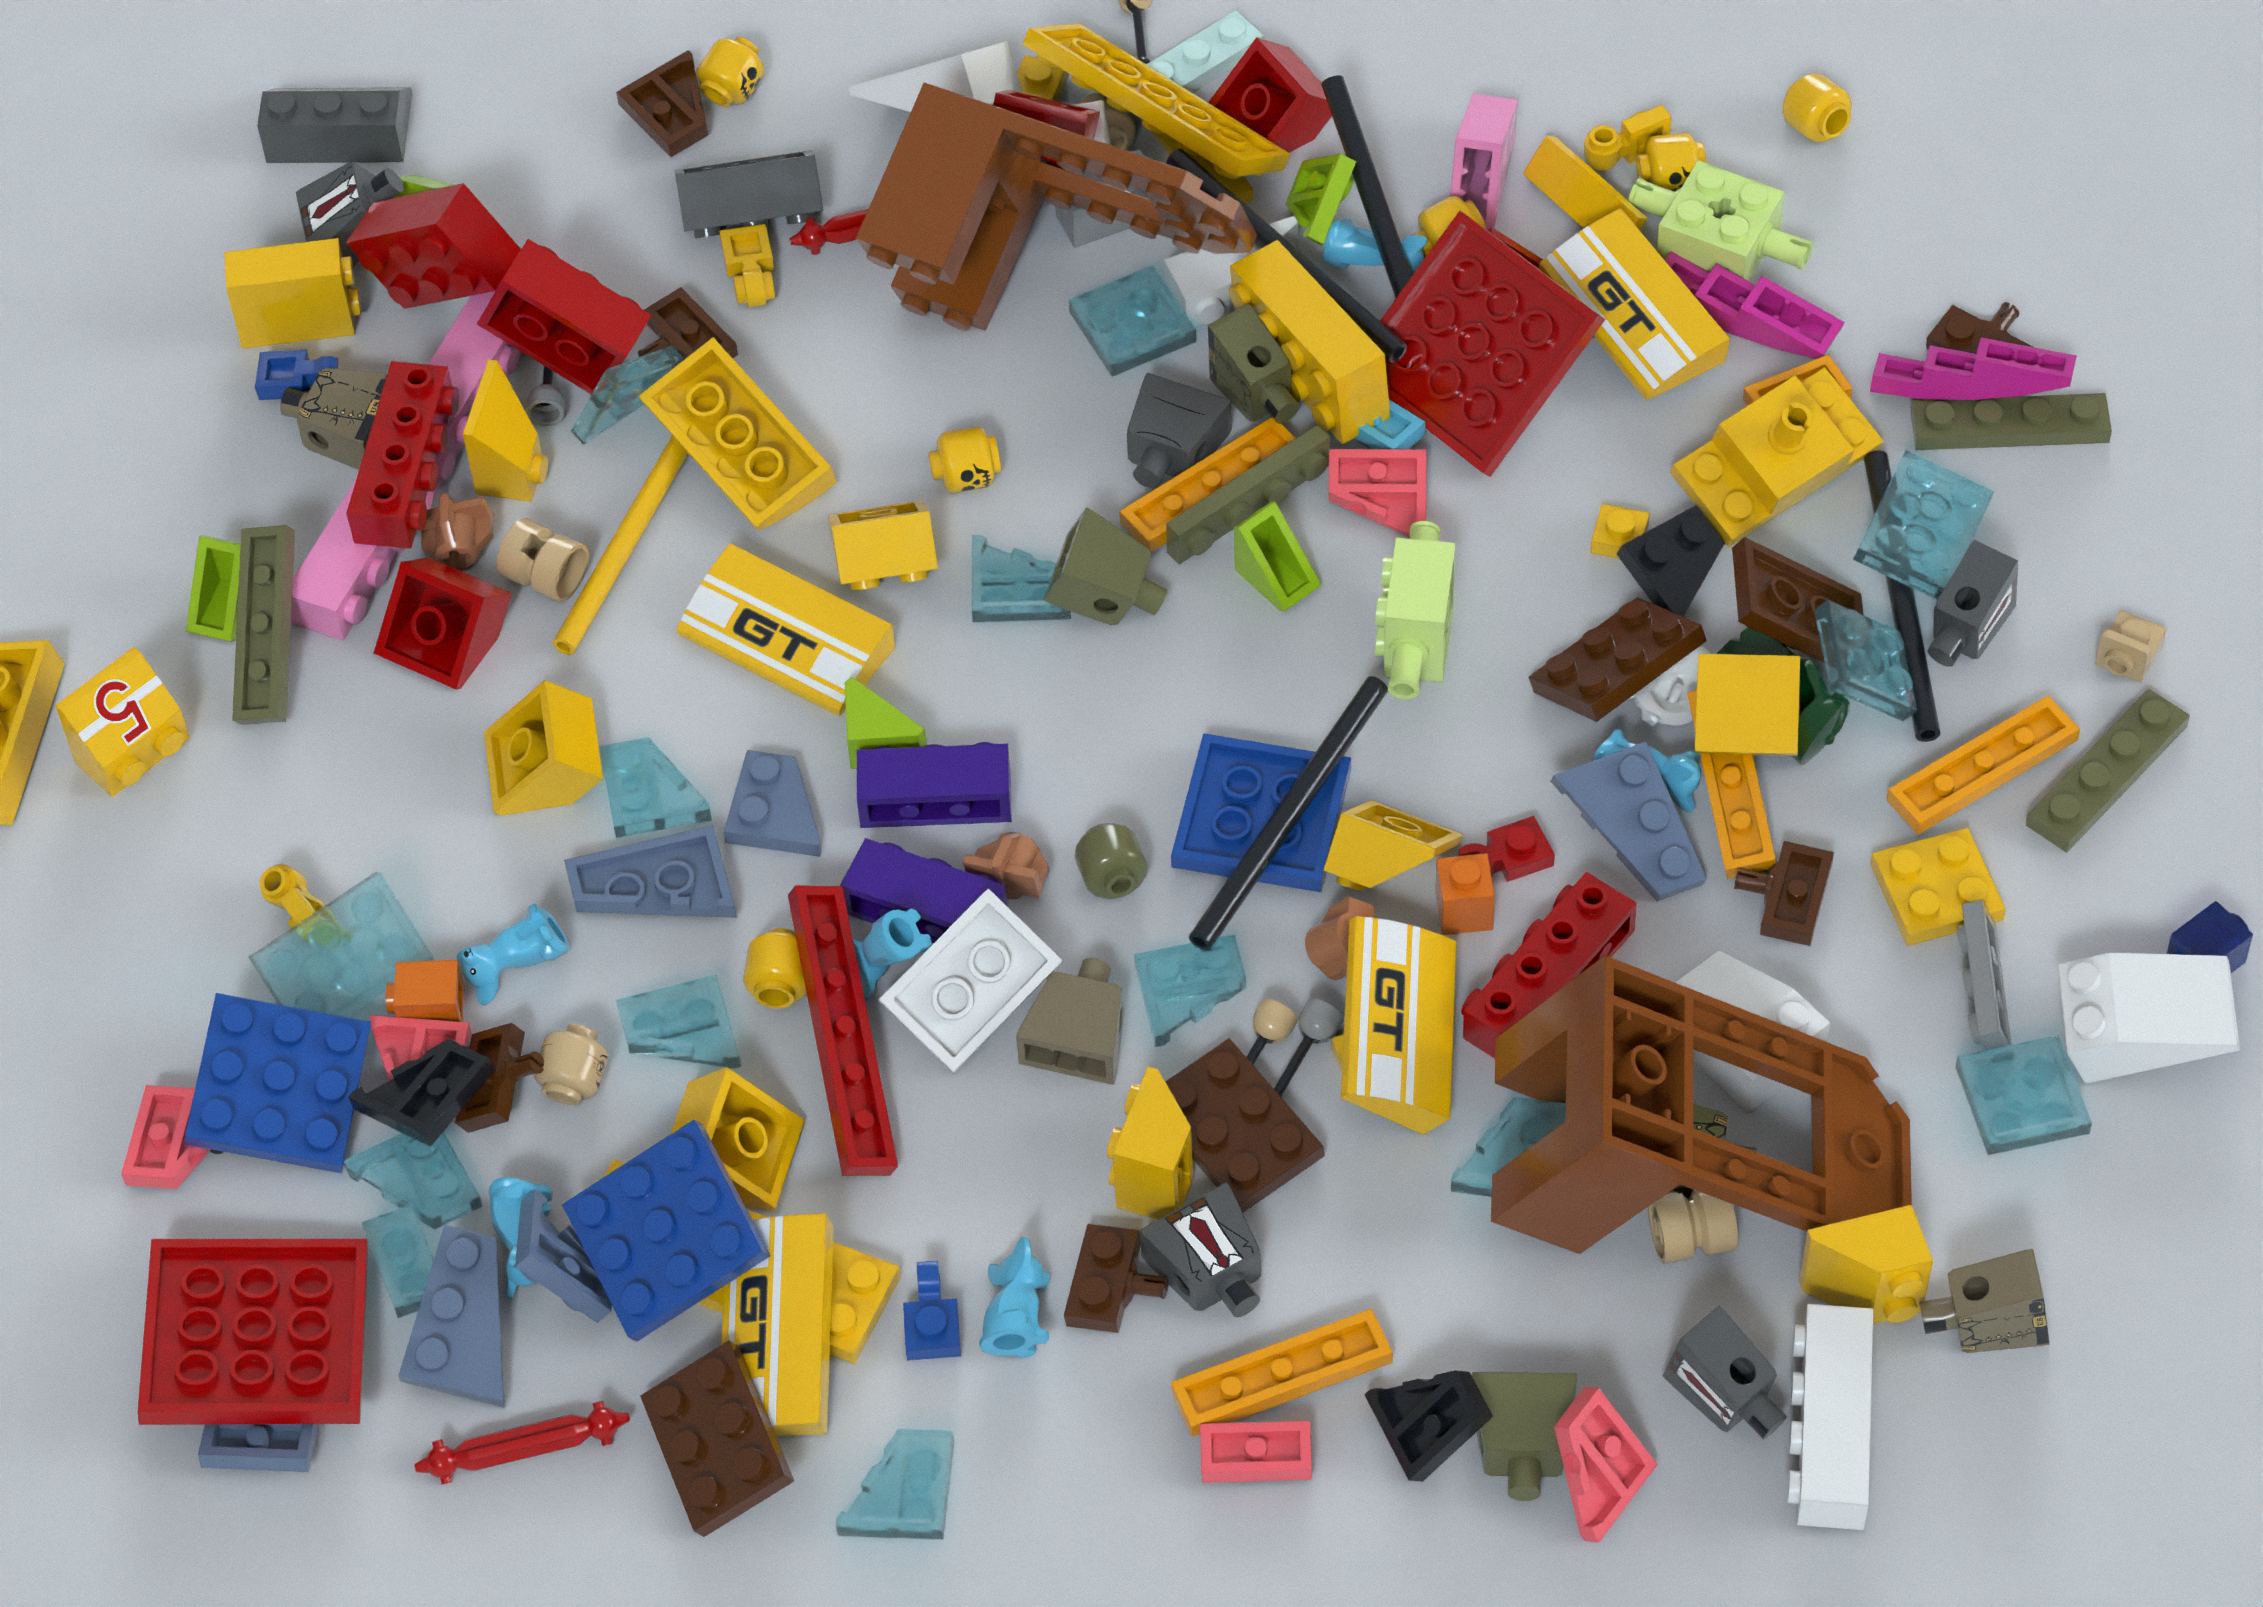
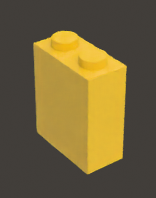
(291, 293)

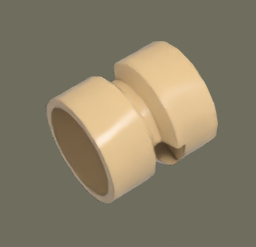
(541, 559)
(1685, 1224)

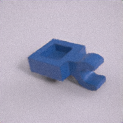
(288, 370)
(931, 1322)

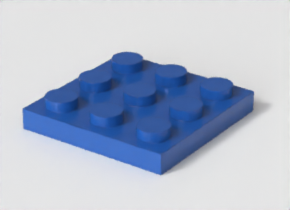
(1234, 796)
(277, 1083)
(665, 1230)

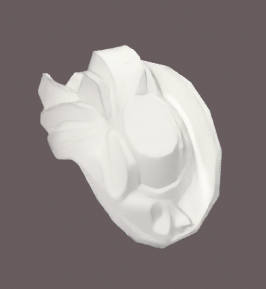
(1666, 697)

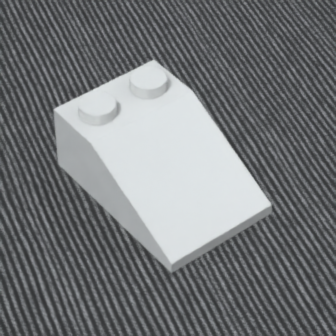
(971, 74)
(1760, 994)
(2146, 1011)

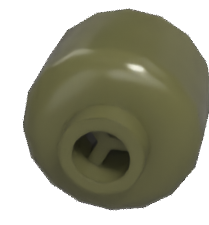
(1109, 858)

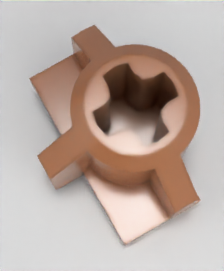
(457, 531)
(1012, 862)
(1328, 941)

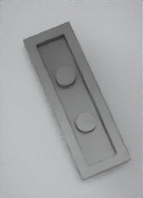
(1984, 977)

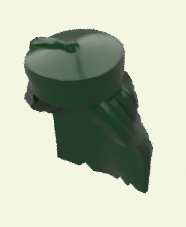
(1819, 712)

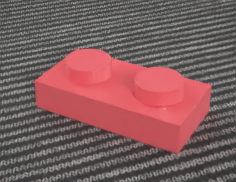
(1256, 1451)

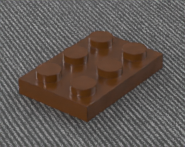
(1781, 596)
(1617, 659)
(1241, 1125)
(716, 1438)

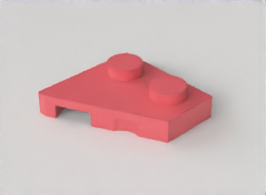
(1380, 485)
(157, 1142)
(1600, 1461)

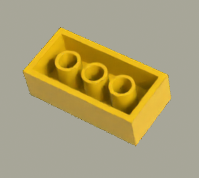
(1330, 356)

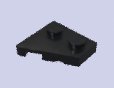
(1673, 559)
(426, 1091)
(1429, 1419)

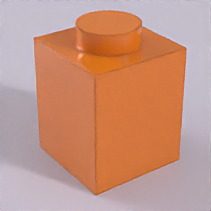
(1464, 894)
(427, 991)

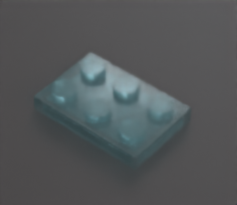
(1923, 525)
(342, 951)

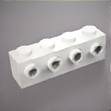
(1834, 1417)

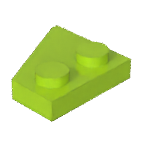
(1318, 192)

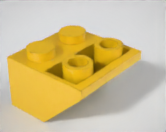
(1151, 1151)

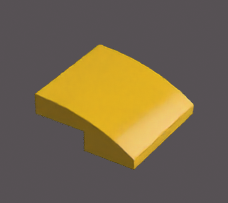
(1747, 704)

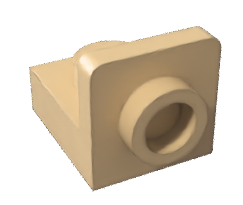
(2130, 646)

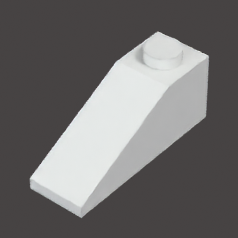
(1203, 279)

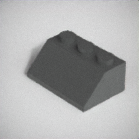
(334, 124)
(749, 192)

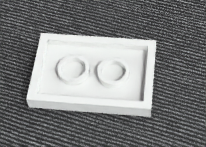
(970, 981)

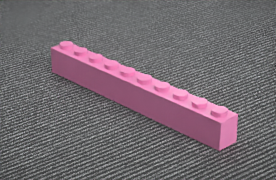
(341, 575)

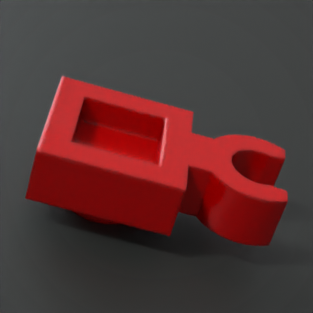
(1515, 849)

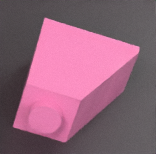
(1484, 153)

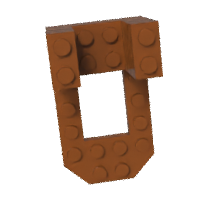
(972, 184)
(1623, 1063)

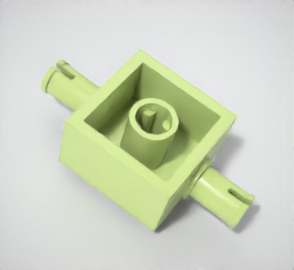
(1721, 221)
(1415, 609)

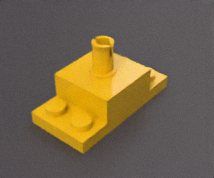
(1775, 454)

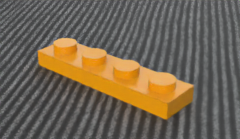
(1149, 515)
(1982, 764)
(1737, 809)
(1282, 1371)

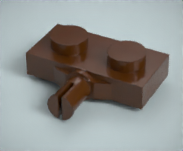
(684, 326)
(1963, 330)
(1791, 891)
(494, 1098)
(1108, 1279)

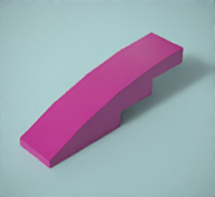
(1759, 311)
(1994, 372)

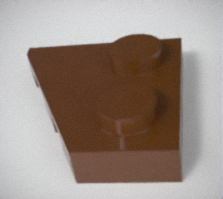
(667, 104)

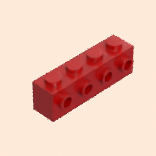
(402, 455)
(1578, 932)

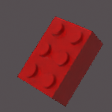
(433, 246)
(563, 317)

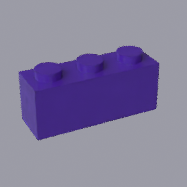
(934, 785)
(891, 879)

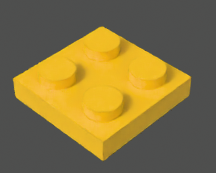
(1931, 881)

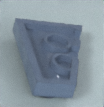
(1636, 815)
(655, 877)
(458, 1325)

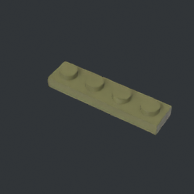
(2011, 421)
(1265, 482)
(263, 625)
(2107, 770)

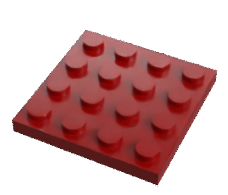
(1482, 342)
(254, 1332)

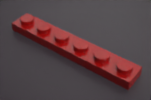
(842, 1031)

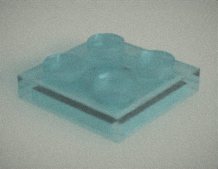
(1132, 321)
(1865, 660)
(2023, 1095)

